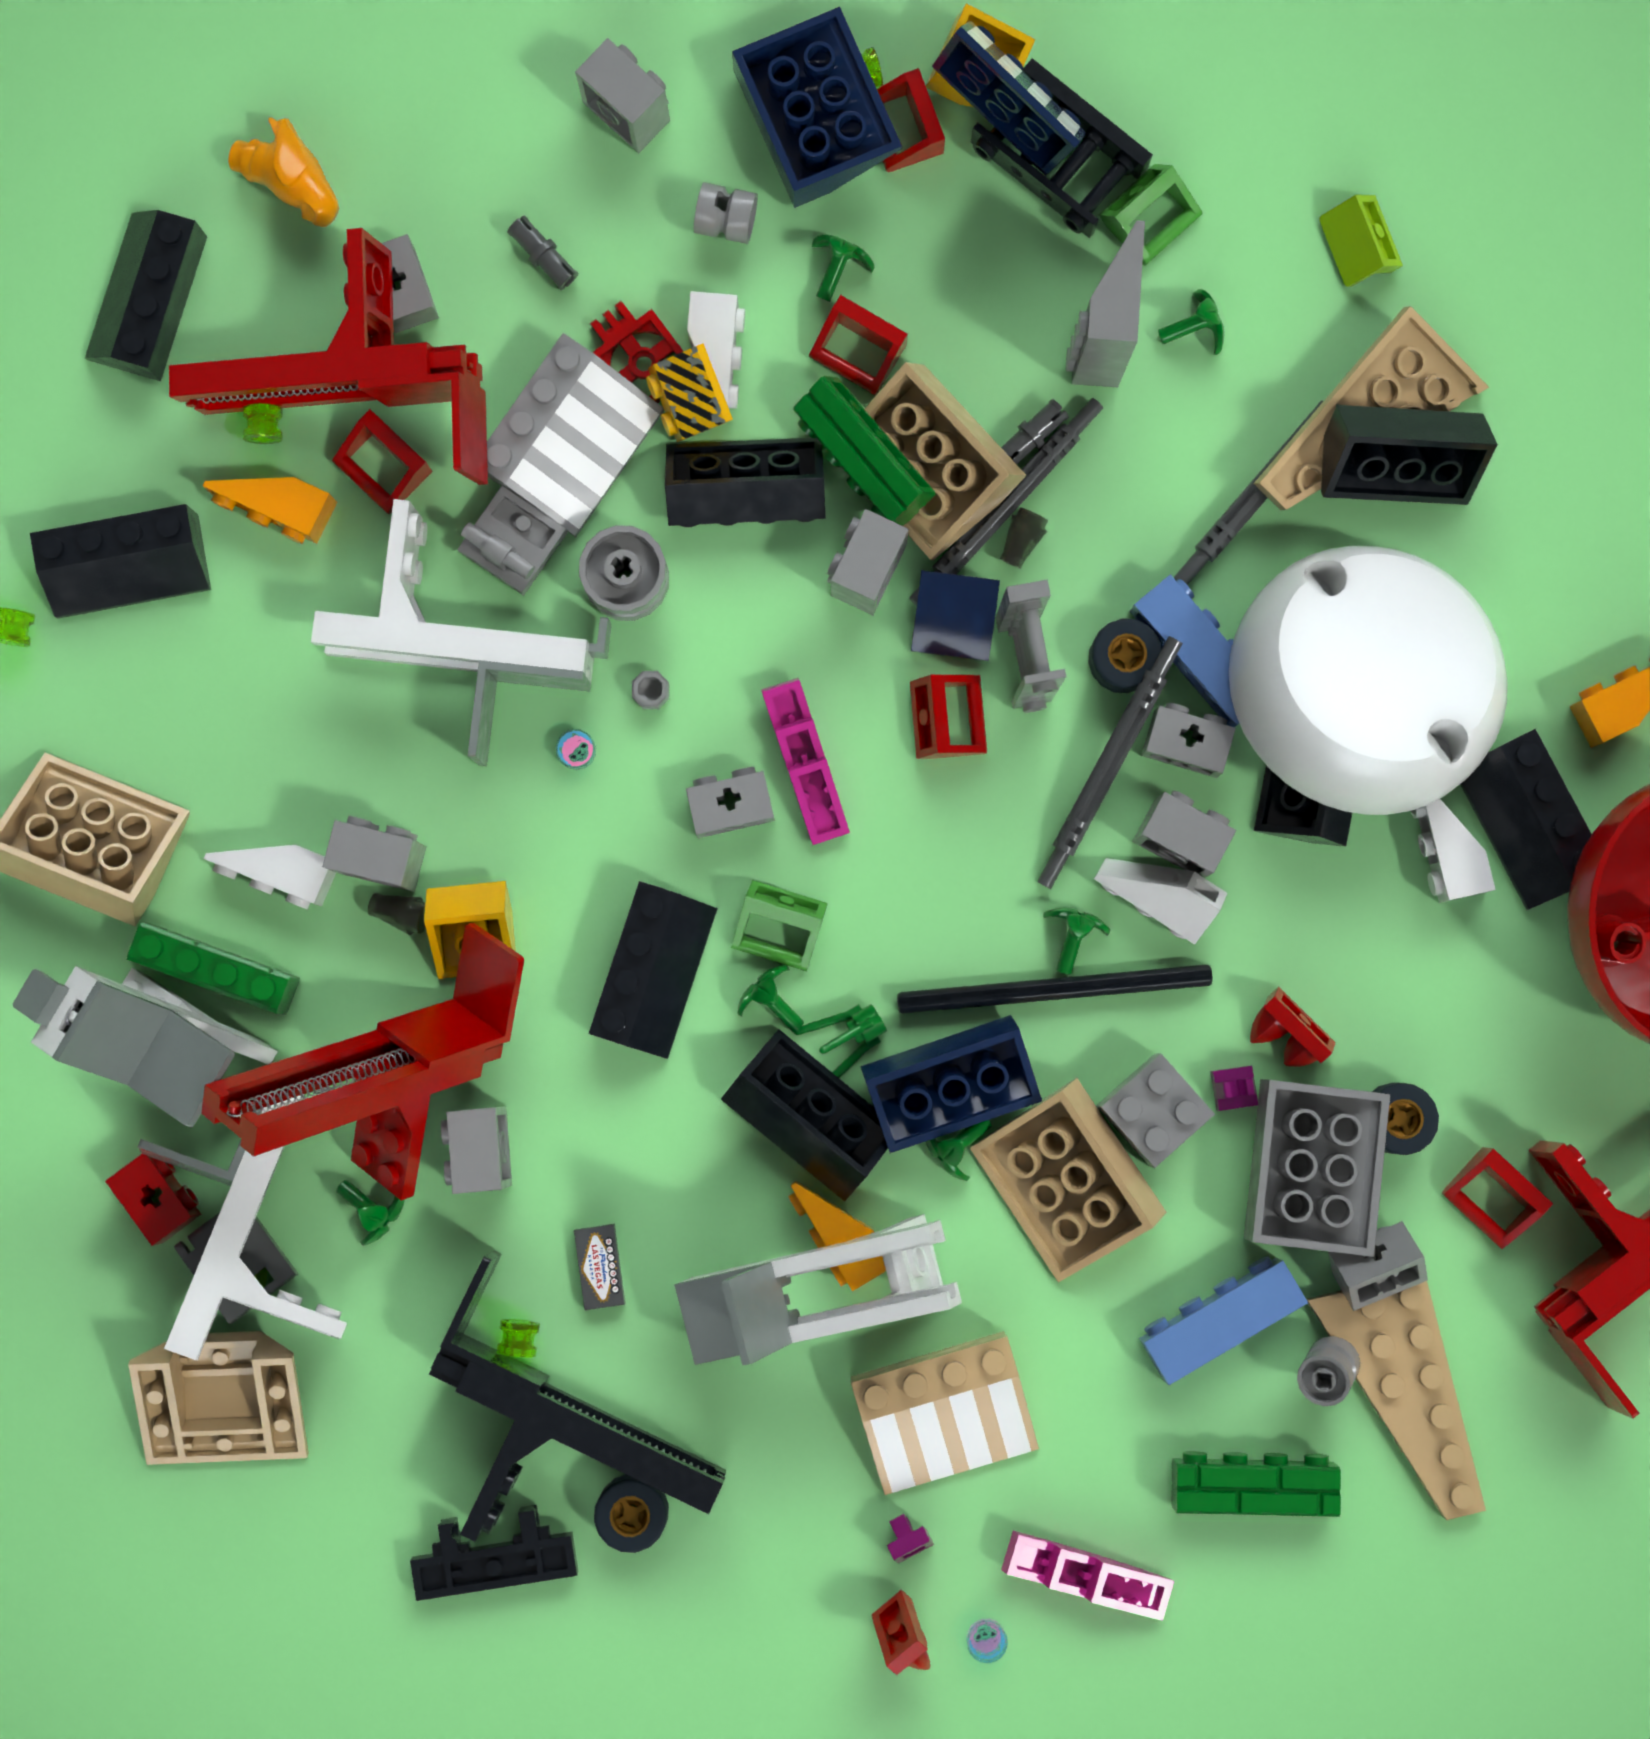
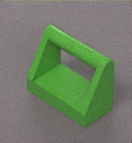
(1140, 196)
(785, 908)

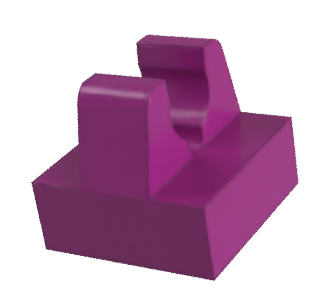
(1234, 1088)
(908, 1541)

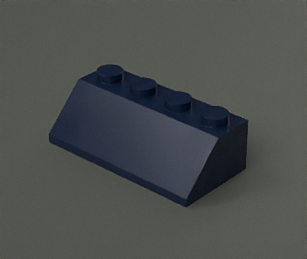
(951, 1083)

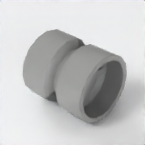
(725, 213)
(1328, 1371)

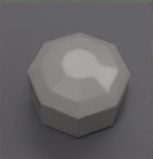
(650, 690)

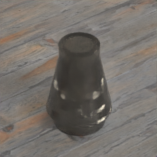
(1023, 536)
(399, 911)

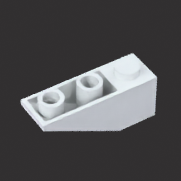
(715, 322)
(1454, 855)
(279, 867)
(1170, 895)

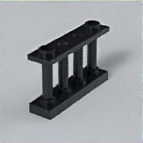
(1101, 134)

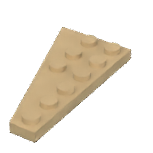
(1402, 370)
(1410, 1389)

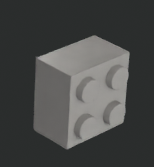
(624, 94)
(868, 562)
(1185, 834)
(374, 855)
(1155, 1110)
(477, 1150)

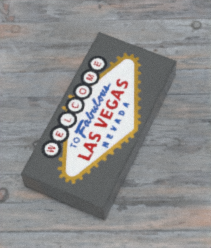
(599, 1267)

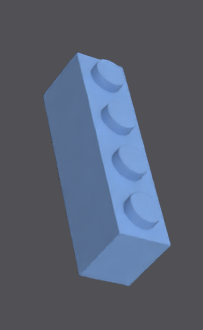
(1204, 650)
(1223, 1319)

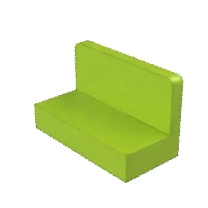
(1360, 239)

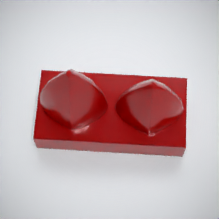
(1283, 1015)
(901, 1634)

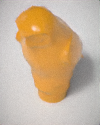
(287, 171)

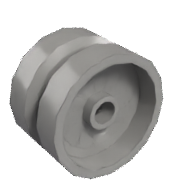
(620, 550)

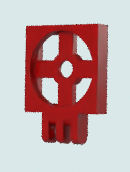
(622, 333)

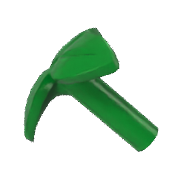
(842, 251)
(1205, 316)
(1078, 927)
(766, 993)
(952, 1150)
(371, 1216)

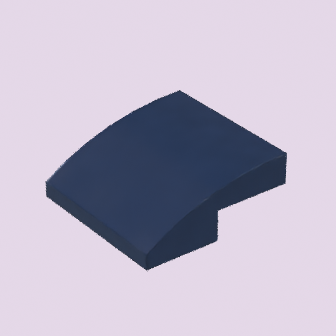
(955, 615)

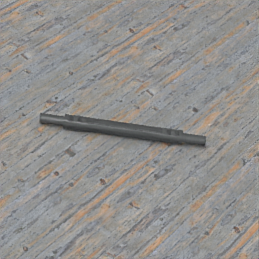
(1036, 470)
(1229, 523)
(1110, 762)

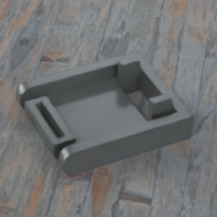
(258, 1253)

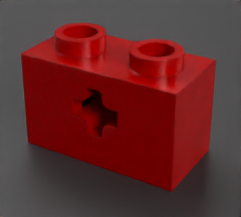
(135, 1188)

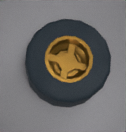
(1130, 643)
(1414, 1118)
(621, 1523)

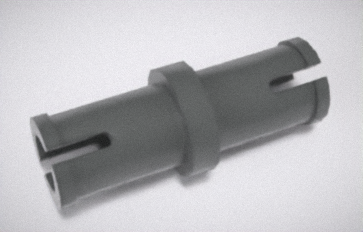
(542, 252)
(1033, 433)

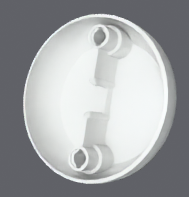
(1368, 679)

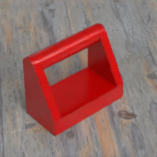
(933, 140)
(867, 326)
(369, 426)
(931, 716)
(1512, 1181)

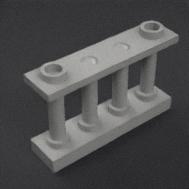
(1020, 616)

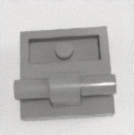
(512, 540)

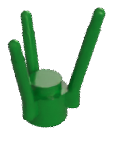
(864, 1026)

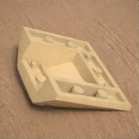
(223, 1407)

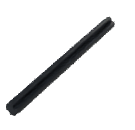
(1054, 989)

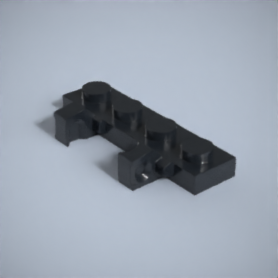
(463, 1569)

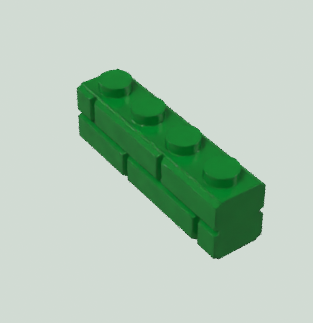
(862, 450)
(213, 968)
(1256, 1486)

